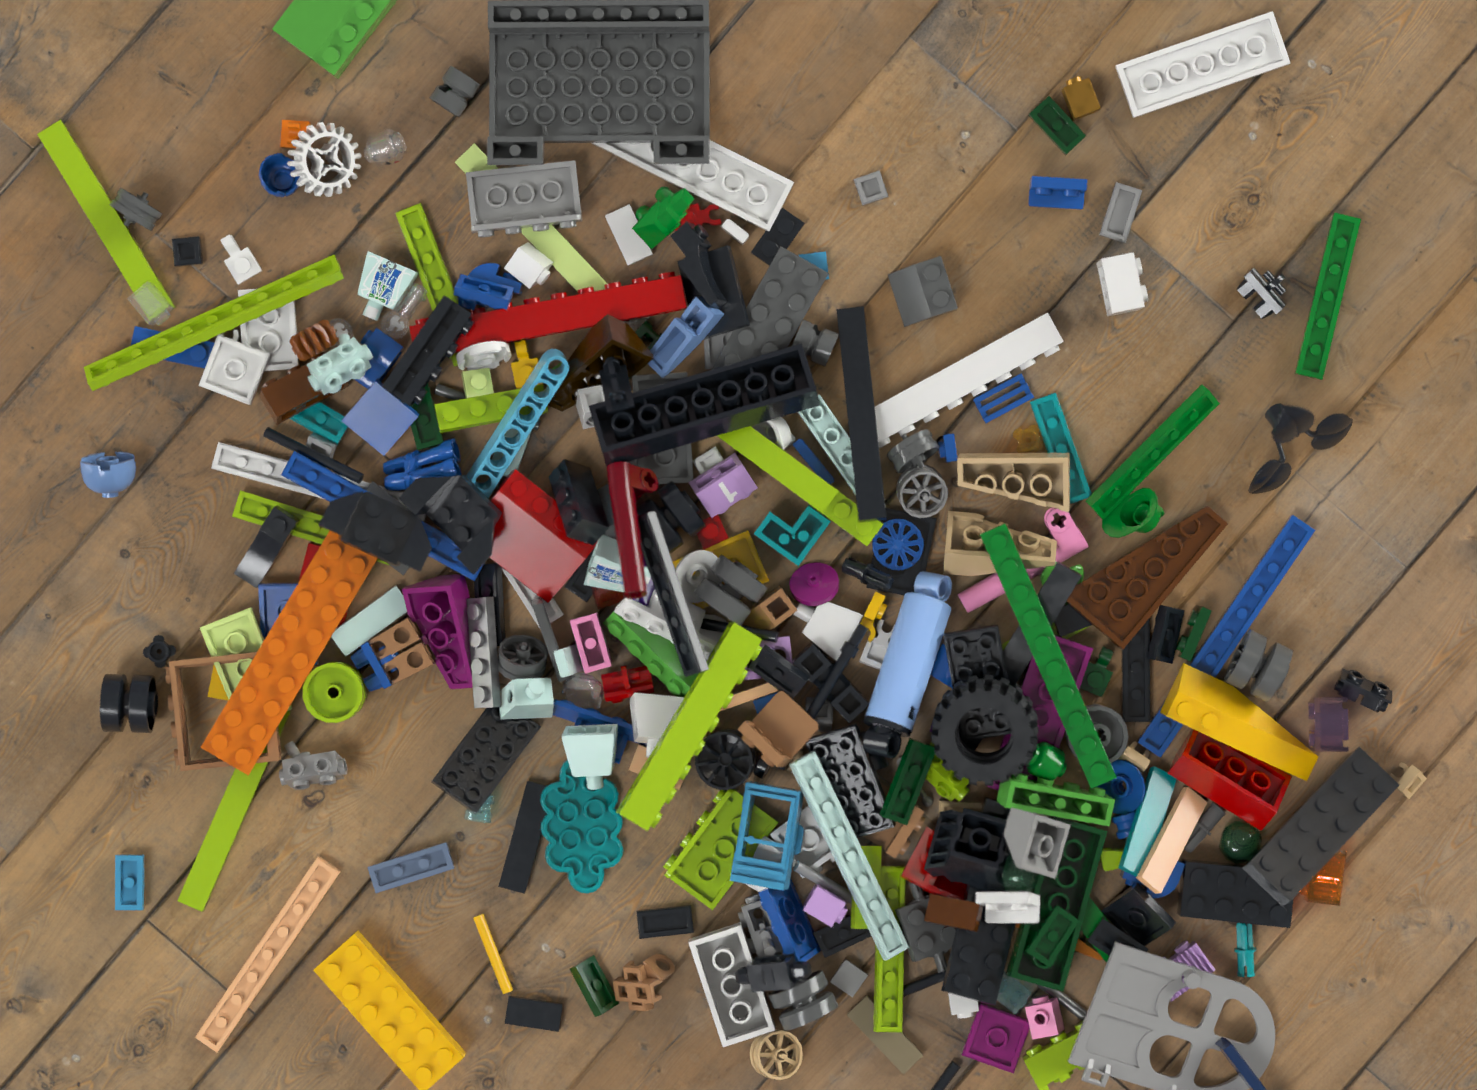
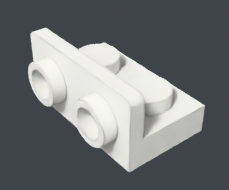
(1010, 907)

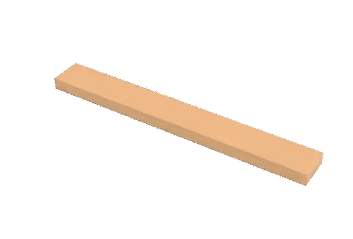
(267, 954)

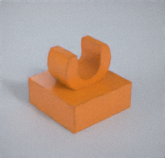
(290, 132)

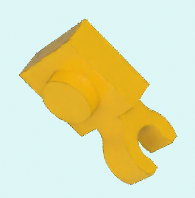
(524, 366)
(875, 610)

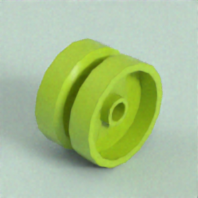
(350, 687)

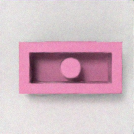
(591, 643)

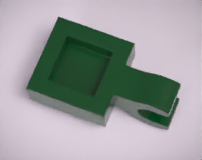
(1096, 675)

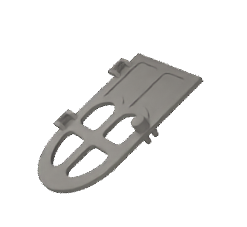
(1133, 1013)

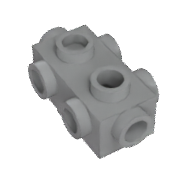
(309, 769)
(762, 938)

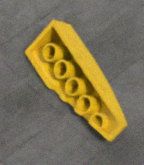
(1235, 720)

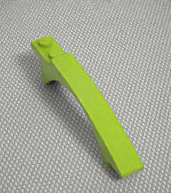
(801, 482)

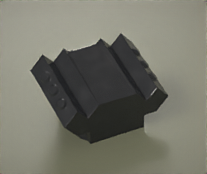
(969, 849)

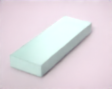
(370, 621)

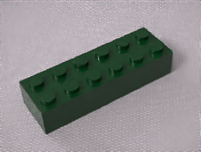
(1068, 891)

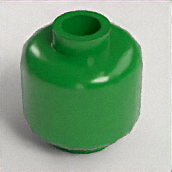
(1047, 762)

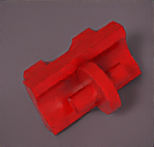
(626, 682)

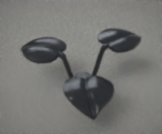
(1287, 424)

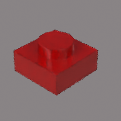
(713, 533)

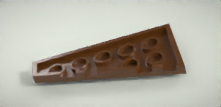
(1133, 587)

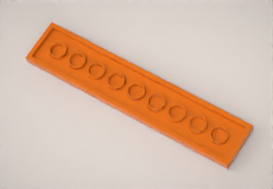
(288, 653)

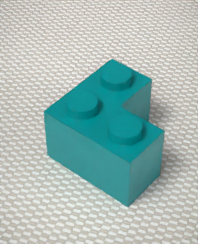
(796, 540)

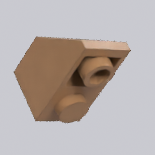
(770, 610)

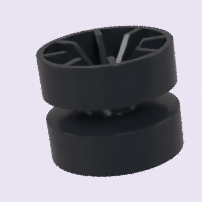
(677, 513)
(135, 703)
(725, 760)

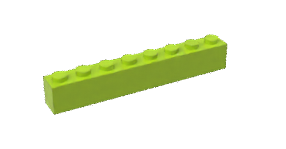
(689, 726)

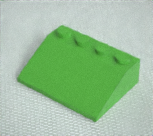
(331, 29)

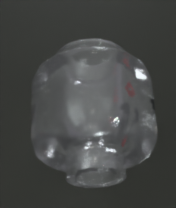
(385, 148)

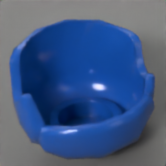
(276, 176)

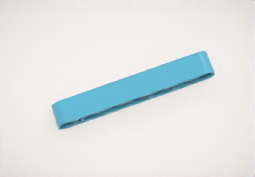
(515, 420)

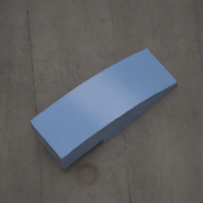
(684, 335)

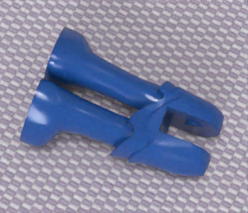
(407, 468)

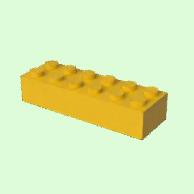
(390, 1012)

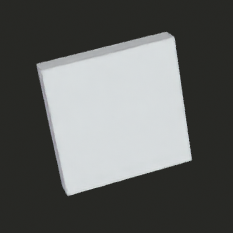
(234, 369)

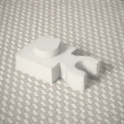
(875, 651)

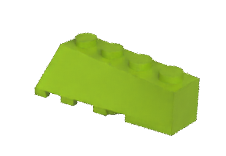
(1051, 1061)

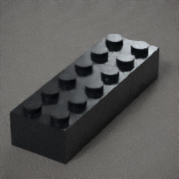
(1320, 826)

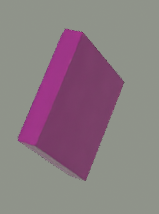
(996, 1038)

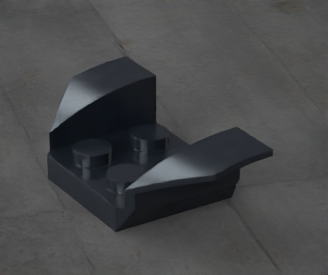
(459, 512)
(378, 529)

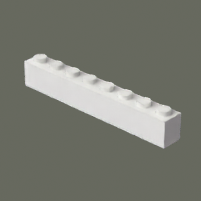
(966, 377)

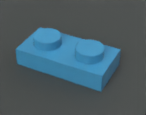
(129, 882)

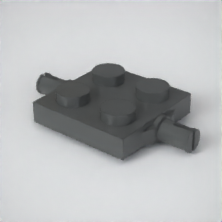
(923, 937)

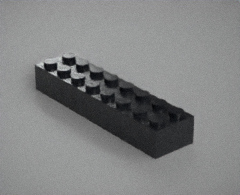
(707, 405)

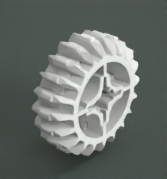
(318, 168)

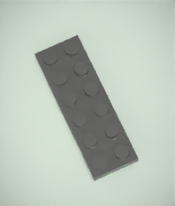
(775, 308)

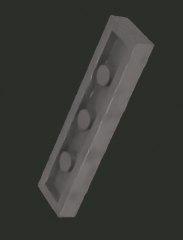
(483, 652)

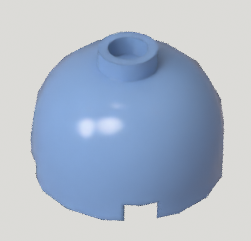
(108, 473)

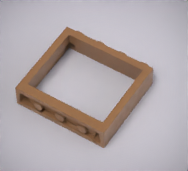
(179, 727)

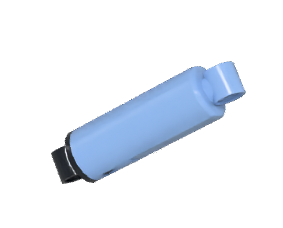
(907, 664)

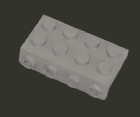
(524, 198)

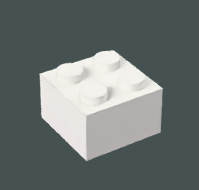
(1121, 284)

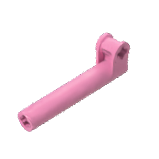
(1069, 543)

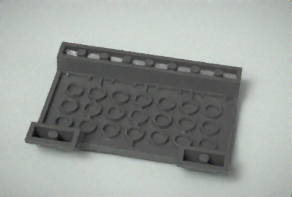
(599, 77)

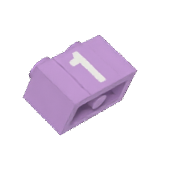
(723, 485)

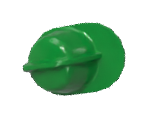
(1136, 513)

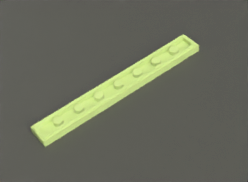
(549, 242)

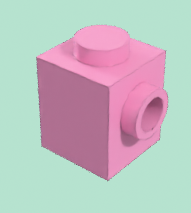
(1044, 1017)

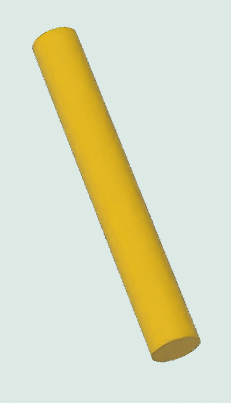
(492, 953)

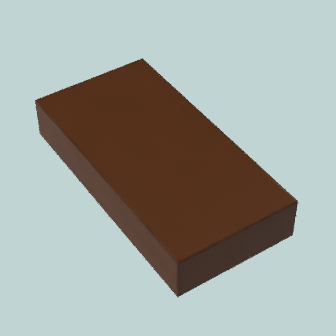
(953, 913)

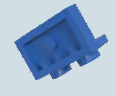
(1057, 192)

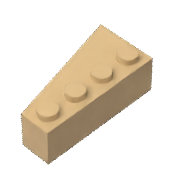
(1021, 476)

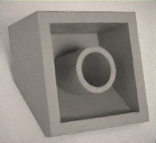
(1035, 841)

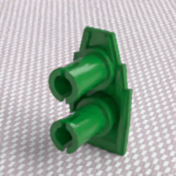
(663, 217)

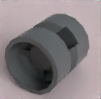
(454, 91)
(816, 343)

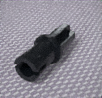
(867, 573)

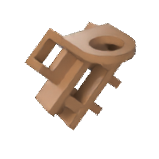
(648, 976)

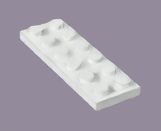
(1202, 64)

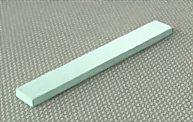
(849, 855)

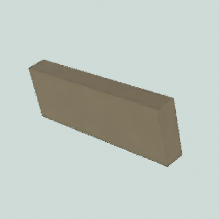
(892, 1044)

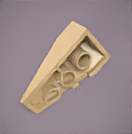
(968, 555)

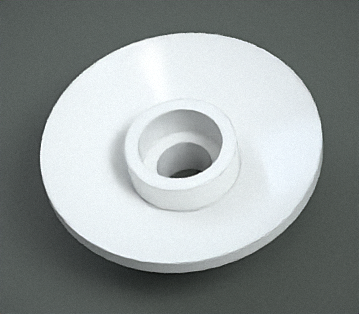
(698, 561)

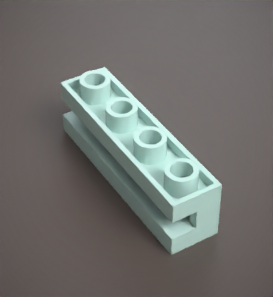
(831, 438)

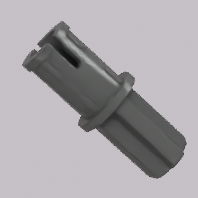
(1204, 826)

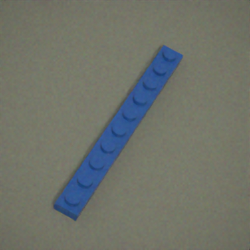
(1236, 621)

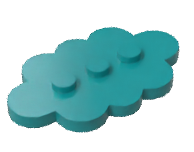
(581, 829)

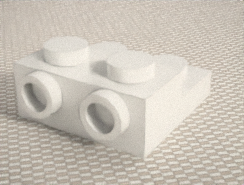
(814, 846)

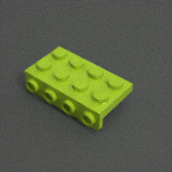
(708, 855)

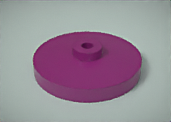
(814, 584)

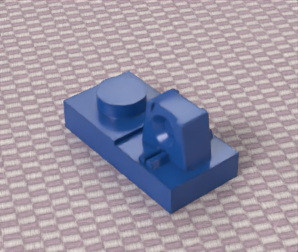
(473, 289)

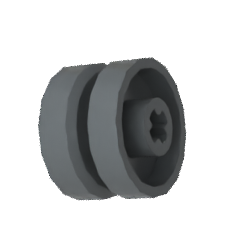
(1112, 729)
(803, 1002)

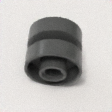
(738, 583)
(1266, 669)

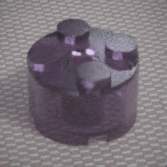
(1330, 724)

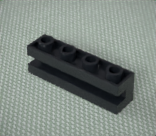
(427, 352)

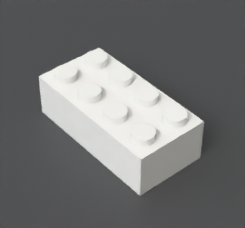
(734, 1007)

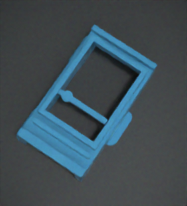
(760, 871)

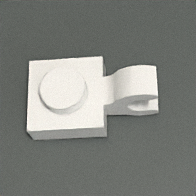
(242, 262)

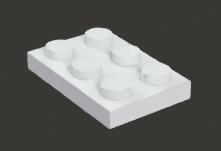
(272, 335)

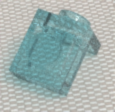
(1012, 994)

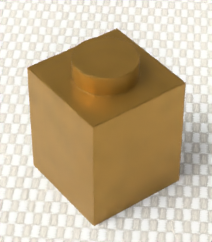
(1080, 98)

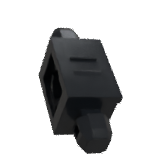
(773, 972)

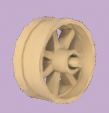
(776, 1054)

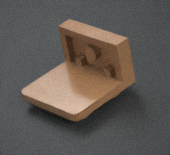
(779, 730)
(896, 839)

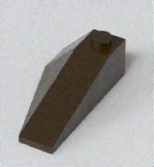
(606, 339)

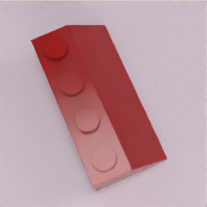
(1230, 778)

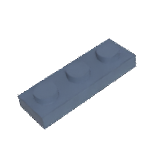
(411, 867)

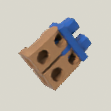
(384, 655)

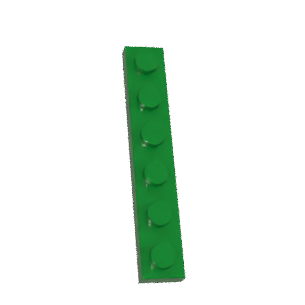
(1327, 296)
(1152, 451)

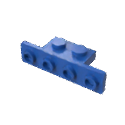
(568, 711)

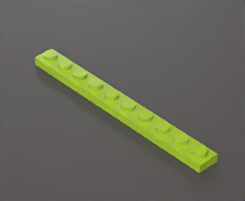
(213, 322)

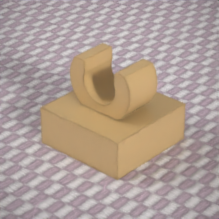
(1135, 757)
(1410, 781)

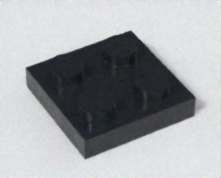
(1138, 915)

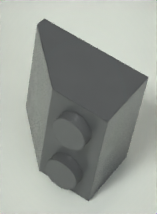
(922, 291)

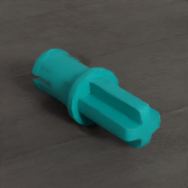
(1245, 949)

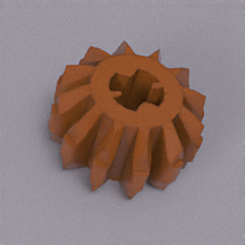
(313, 340)

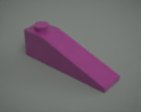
(442, 617)

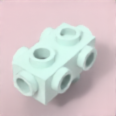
(339, 365)

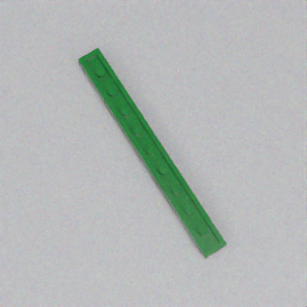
(1048, 655)

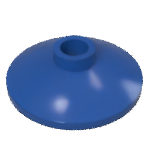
(1130, 799)

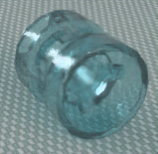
(484, 814)

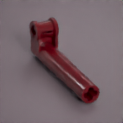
(625, 487)

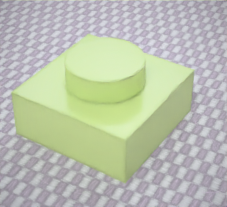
(477, 382)

